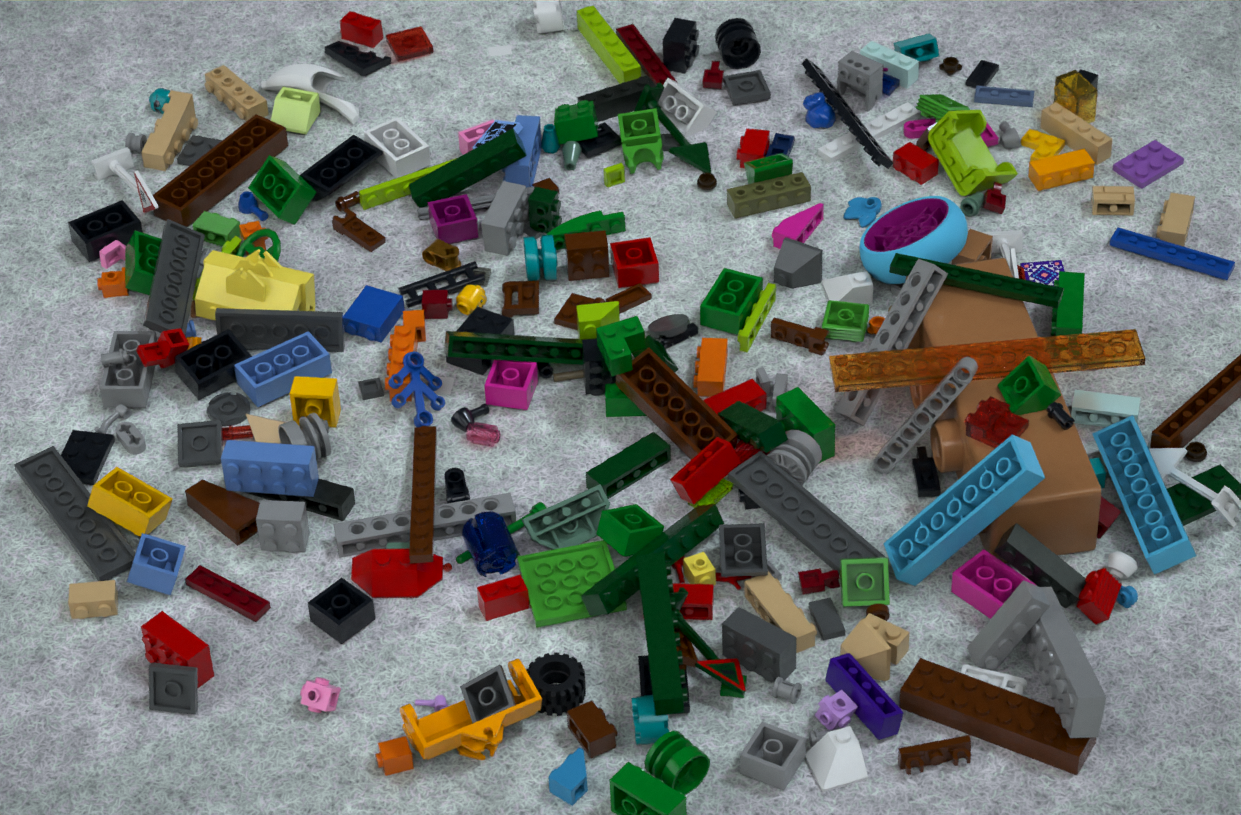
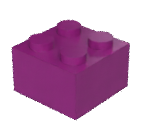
(453, 219)

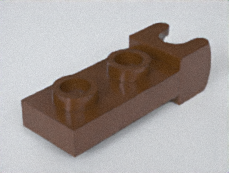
(358, 231)
(800, 335)

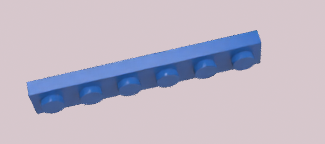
(1172, 253)

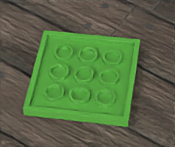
(560, 578)

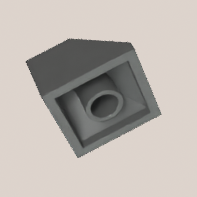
(798, 264)
(487, 694)

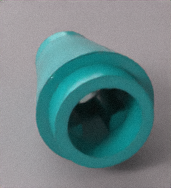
(550, 140)

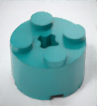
(647, 725)

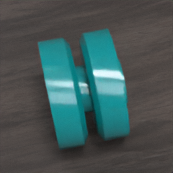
(540, 258)

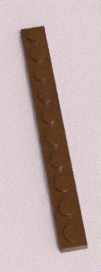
(423, 495)

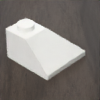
(850, 288)
(837, 760)

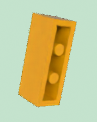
(1061, 169)

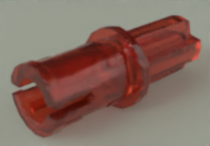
(237, 432)

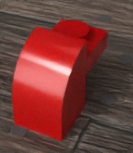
(164, 350)

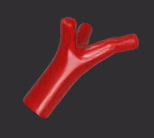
(731, 579)

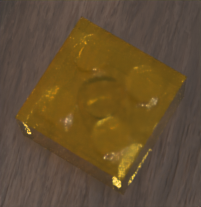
(1076, 95)

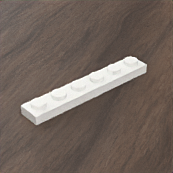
(878, 128)

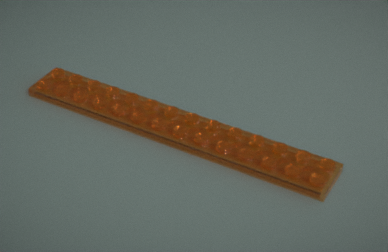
(993, 359)

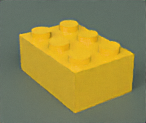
(129, 502)

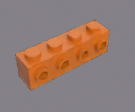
(402, 342)

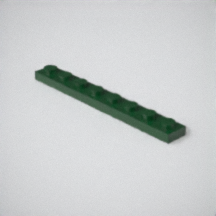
(985, 282)

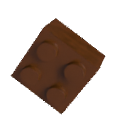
(587, 255)

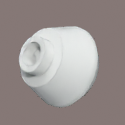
(1121, 565)

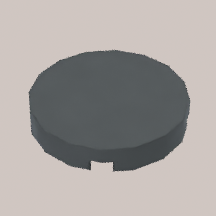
(669, 326)
(228, 408)

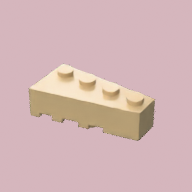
(170, 131)

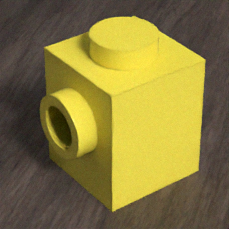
(699, 574)

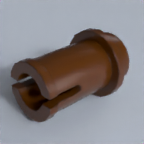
(347, 201)

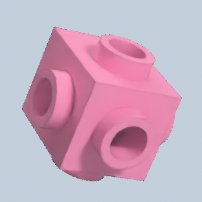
(320, 695)

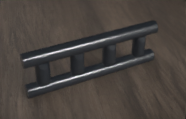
(448, 276)

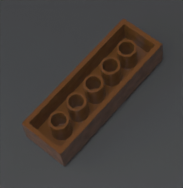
(672, 405)

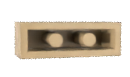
(1176, 218)

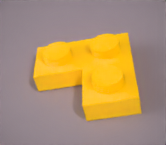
(1042, 143)

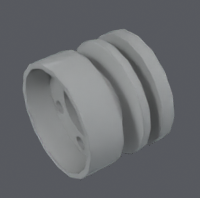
(310, 433)
(797, 455)

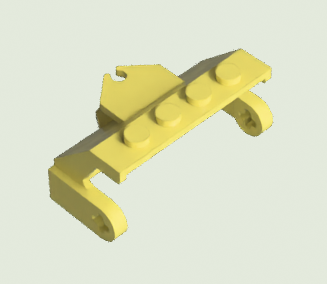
(252, 284)

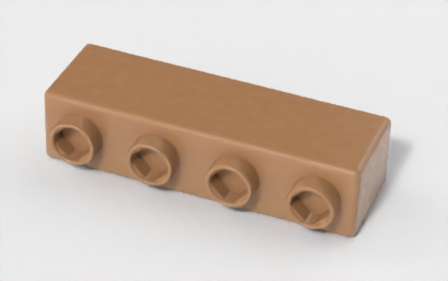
(1064, 505)

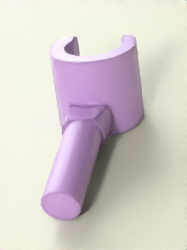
(438, 703)

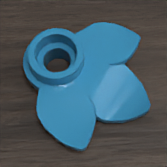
(863, 209)

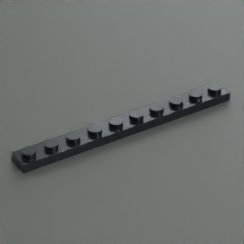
(848, 116)

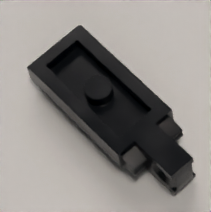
(925, 474)

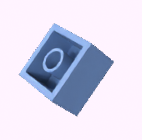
(156, 564)

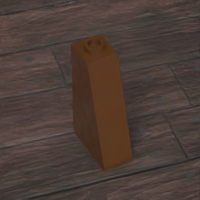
(224, 510)

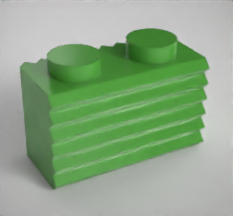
(216, 228)

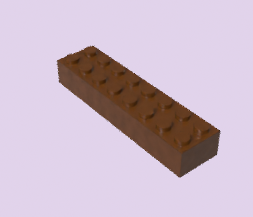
(220, 170)
(993, 715)

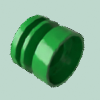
(677, 762)

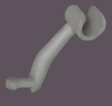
(121, 411)

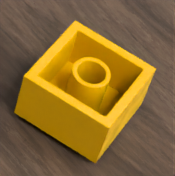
(315, 396)

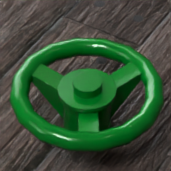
(248, 246)

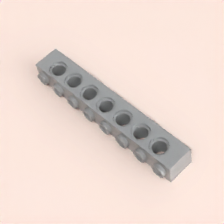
(896, 332)
(375, 532)

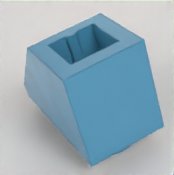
(570, 778)

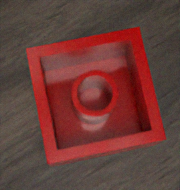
(634, 262)

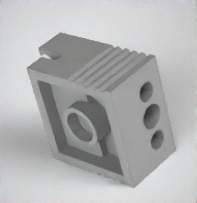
(861, 75)

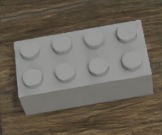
(130, 382)

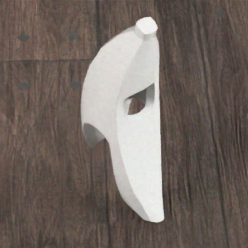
(313, 79)

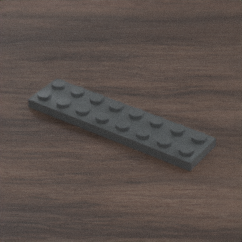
(174, 278)
(66, 503)
(800, 511)

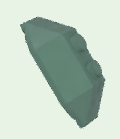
(568, 521)

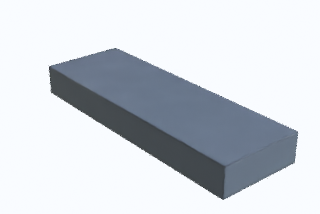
(1004, 96)

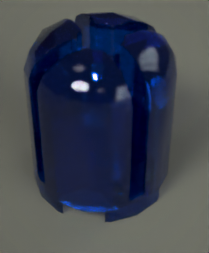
(490, 543)

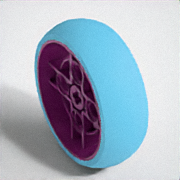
(918, 228)

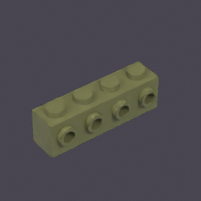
(768, 195)

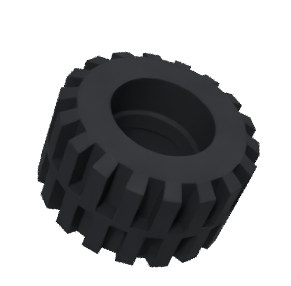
(562, 670)

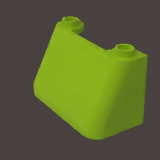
(965, 154)

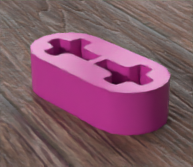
(915, 128)

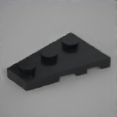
(358, 61)

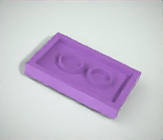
(1148, 164)

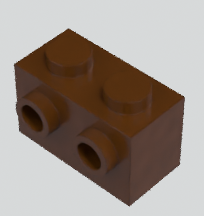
(592, 729)

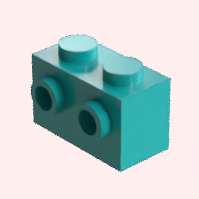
(919, 48)

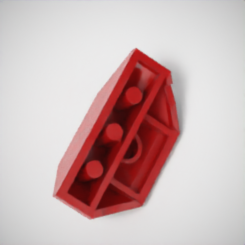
(391, 575)

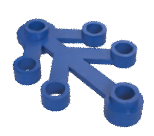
(418, 387)

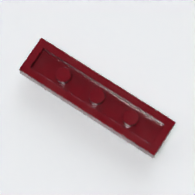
(228, 593)

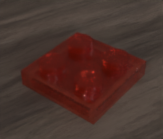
(409, 43)

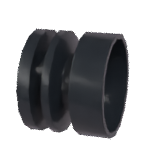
(737, 43)

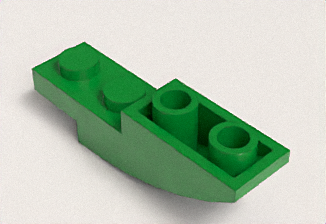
(589, 222)

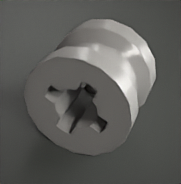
(135, 142)

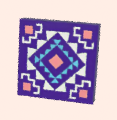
(1043, 272)

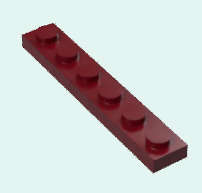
(644, 54)

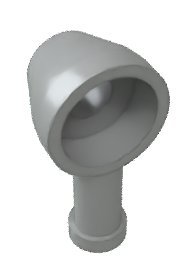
(1010, 138)

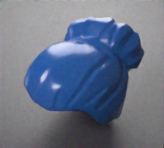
(819, 112)

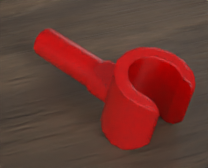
(678, 566)

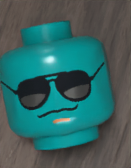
(158, 99)

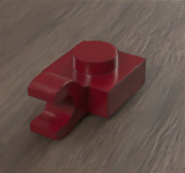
(714, 77)
(994, 199)
(815, 581)

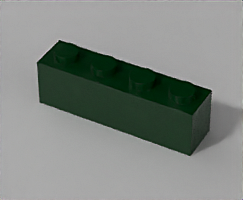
(754, 426)
(630, 465)

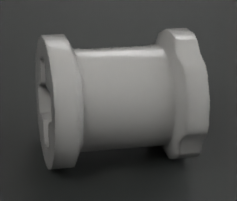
(786, 690)

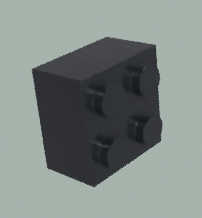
(680, 45)
(341, 610)

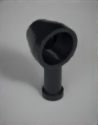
(464, 416)

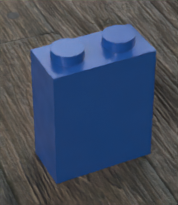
(373, 313)

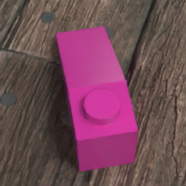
(798, 226)

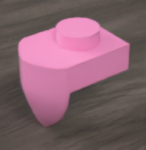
(112, 253)

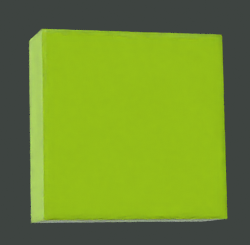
(614, 175)

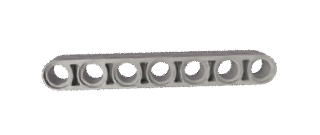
(931, 409)

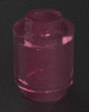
(483, 434)

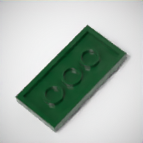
(1194, 506)

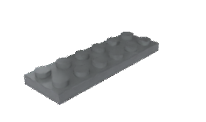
(272, 327)

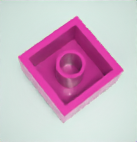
(511, 384)

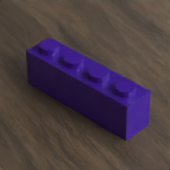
(874, 706)

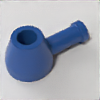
(248, 204)

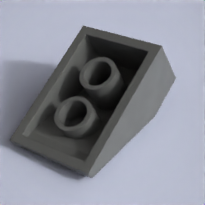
(743, 550)

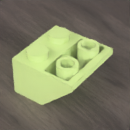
(296, 109)

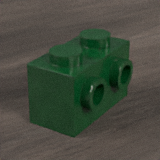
(544, 210)

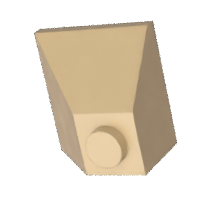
(868, 650)

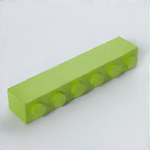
(607, 45)

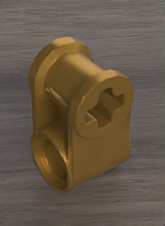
(442, 255)

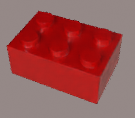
(175, 645)

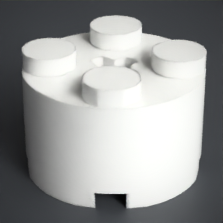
(548, 15)

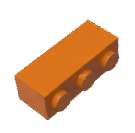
(711, 367)

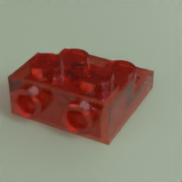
(994, 423)

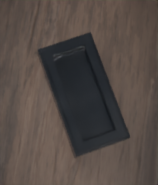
(982, 74)

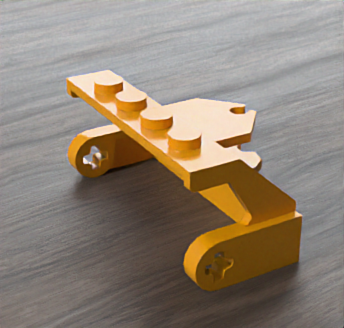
(454, 728)

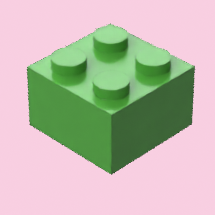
(864, 581)

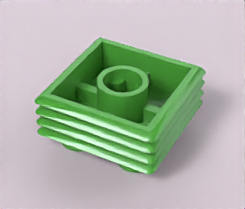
(937, 106)
(846, 320)

